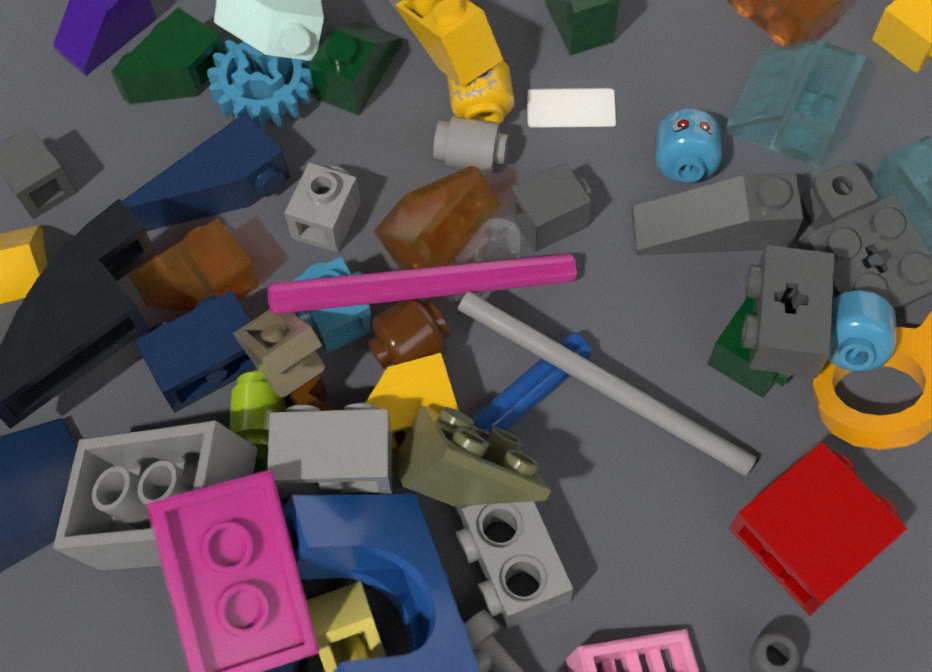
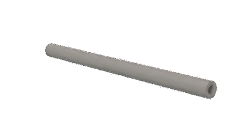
(607, 383)

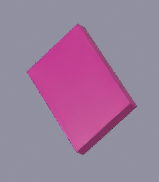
(232, 577)

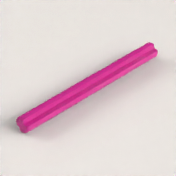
(419, 283)

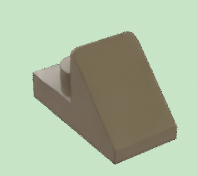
(281, 350)

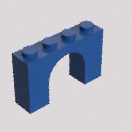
(392, 550)

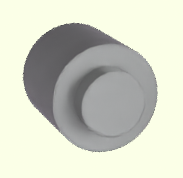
(470, 143)

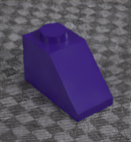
(99, 28)

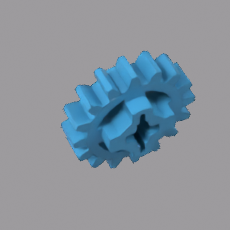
(258, 84)

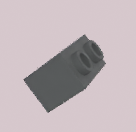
(801, 337)

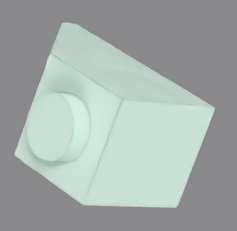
(274, 26)

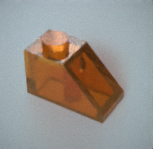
(437, 220)

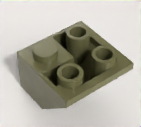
(465, 464)

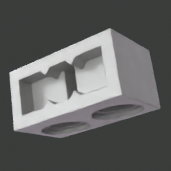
(527, 552)

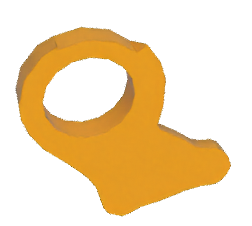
(888, 431)

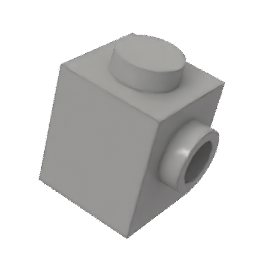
(323, 207)

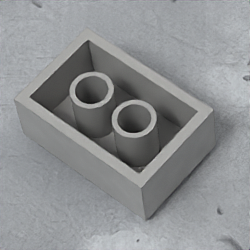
(117, 475)

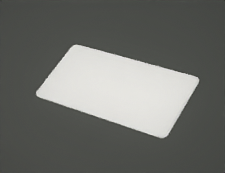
(571, 108)

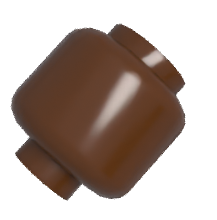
(408, 332)

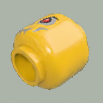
(485, 97)

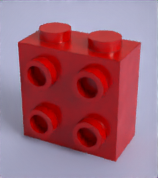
(817, 527)

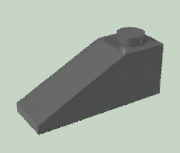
(721, 217)

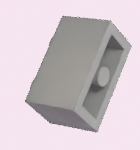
(331, 451)

